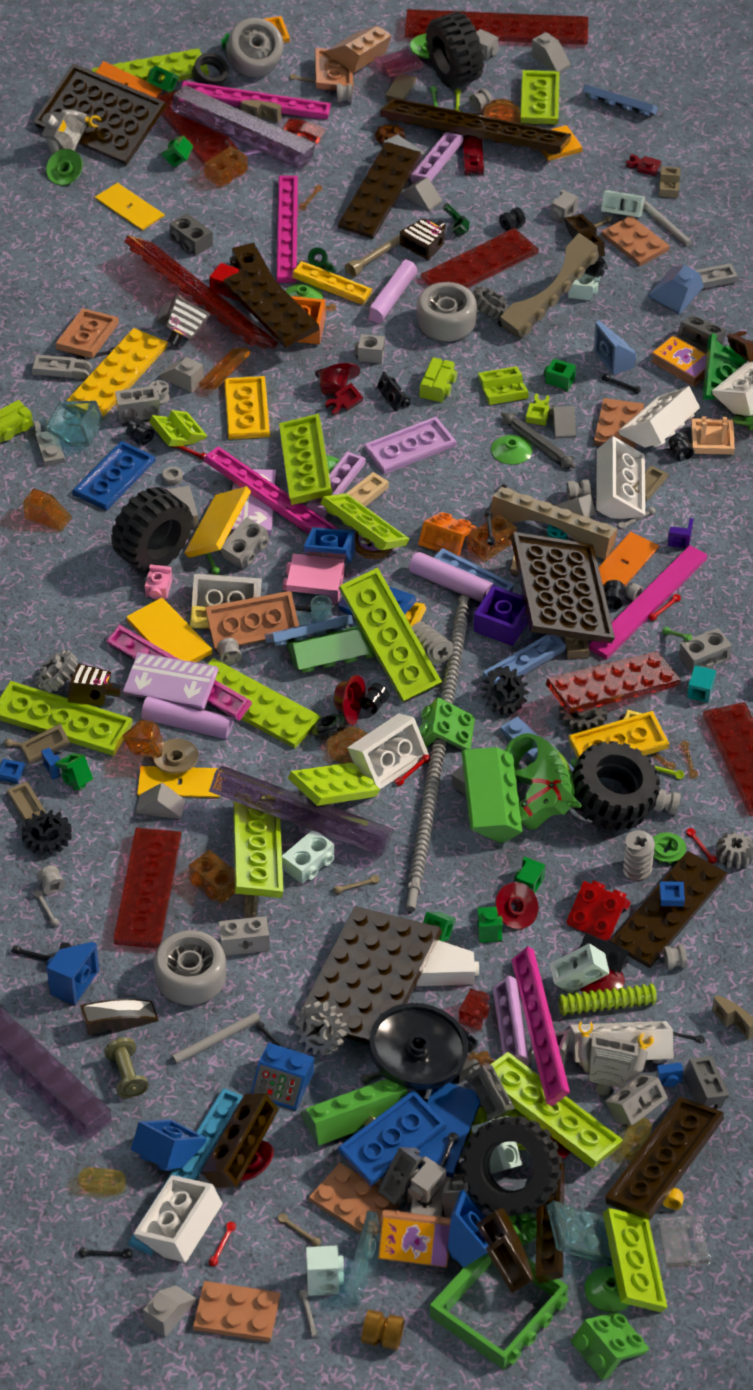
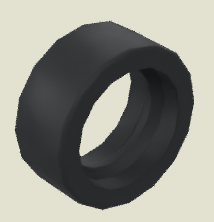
(215, 61)

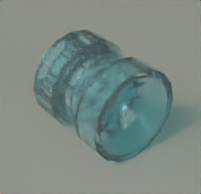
(321, 608)

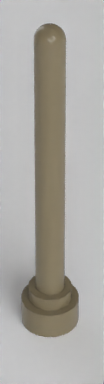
(355, 266)

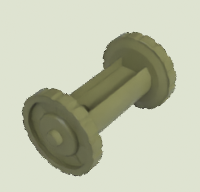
(131, 1084)

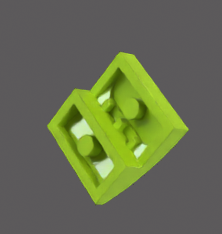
(503, 385)
(177, 428)

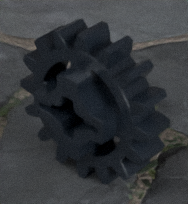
(507, 687)
(46, 832)

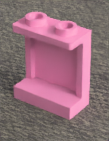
(315, 575)

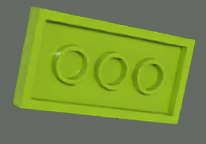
(540, 97)
(364, 521)
(334, 783)
(634, 1260)

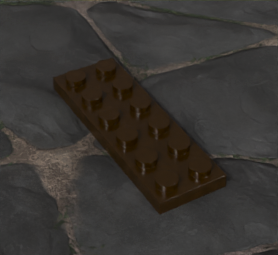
(379, 190)
(271, 305)
(658, 925)
(664, 1158)

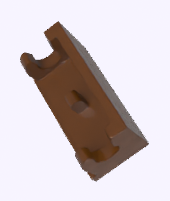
(740, 345)

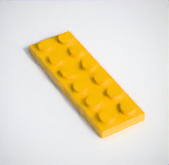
(120, 369)

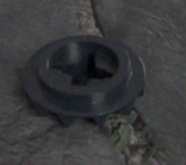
(329, 726)

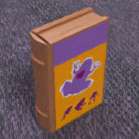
(681, 360)
(414, 1238)

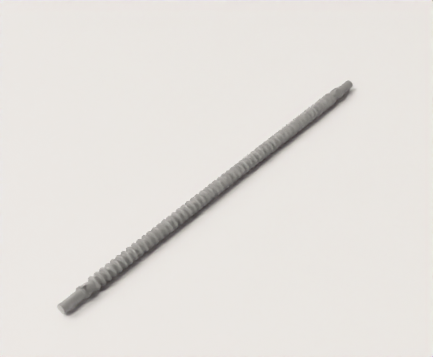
(436, 758)

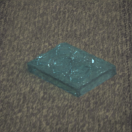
(579, 1232)

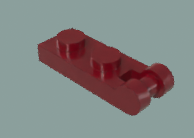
(473, 155)

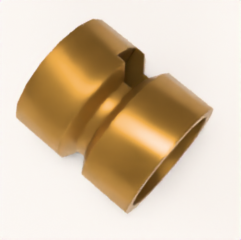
(382, 1330)

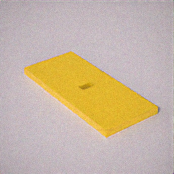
(139, 214)
(195, 781)

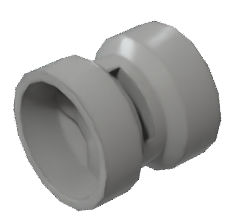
(578, 489)
(668, 802)

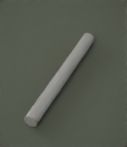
(666, 223)
(216, 1037)

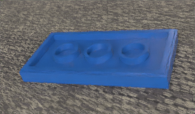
(113, 475)
(458, 1109)
(405, 1124)

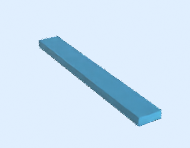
(212, 1129)

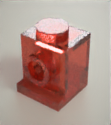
(474, 1009)

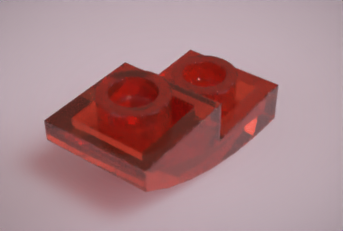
(308, 129)

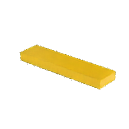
(332, 283)

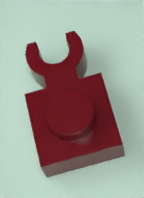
(646, 165)
(345, 398)

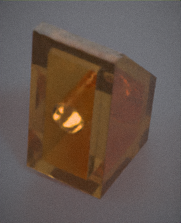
(45, 510)
(144, 739)

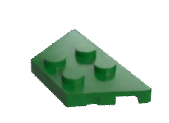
(720, 364)

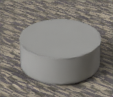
(172, 476)

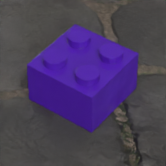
(501, 616)

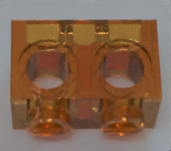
(226, 166)
(502, 532)
(213, 876)

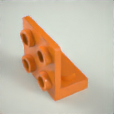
(445, 533)

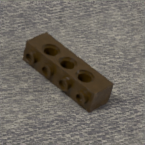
(247, 255)
(240, 1140)

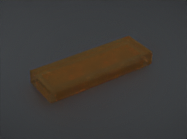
(224, 368)

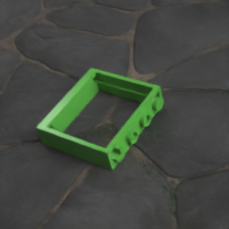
(463, 1281)

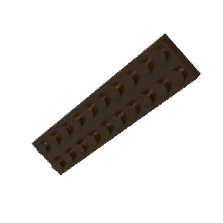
(476, 125)

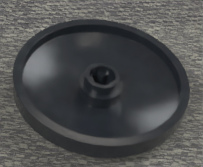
(418, 1046)

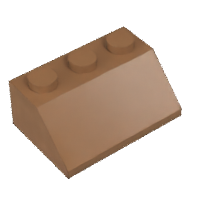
(360, 48)

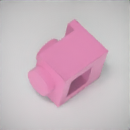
(158, 582)

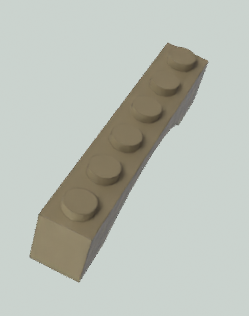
(524, 314)
(582, 529)

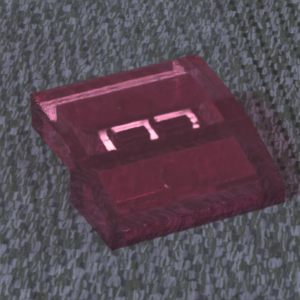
(398, 63)

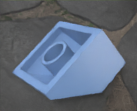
(677, 288)
(612, 350)

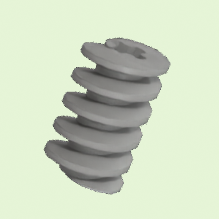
(434, 644)
(638, 855)

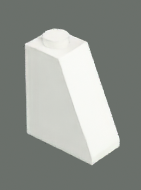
(449, 967)

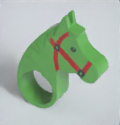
(549, 780)

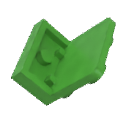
(447, 723)
(607, 1341)

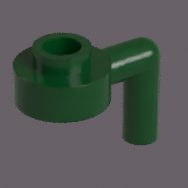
(461, 223)
(324, 262)

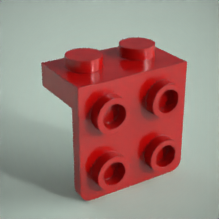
(597, 910)

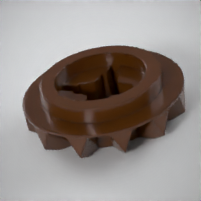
(392, 130)

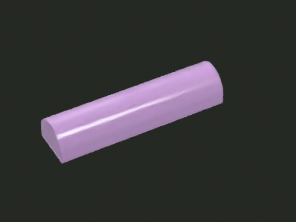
(437, 157)
(392, 291)
(340, 479)
(449, 576)
(187, 717)
(510, 1019)

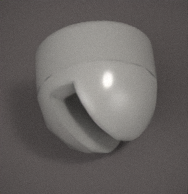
(632, 591)

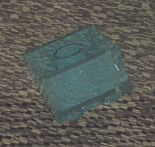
(75, 422)

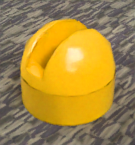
(674, 1199)

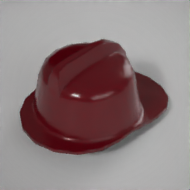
(336, 376)
(347, 698)

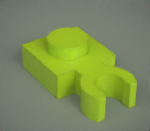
(538, 411)

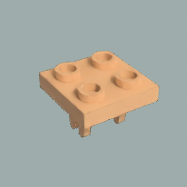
(712, 436)

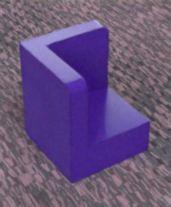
(679, 536)

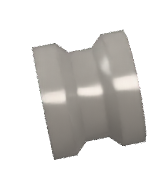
(344, 93)
(480, 99)
(162, 389)
(229, 651)
(50, 880)
(675, 957)

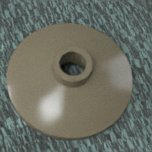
(177, 756)

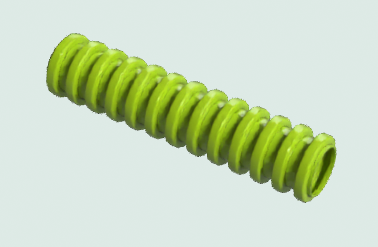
(607, 999)

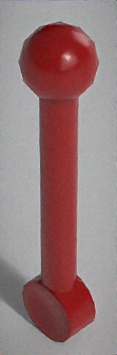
(201, 456)
(676, 598)
(400, 780)
(691, 833)
(213, 1261)

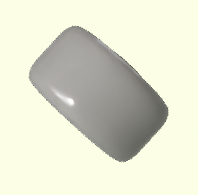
(246, 57)
(446, 311)
(190, 967)

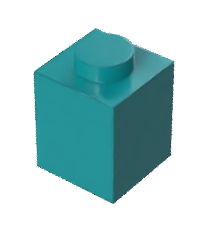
(701, 684)

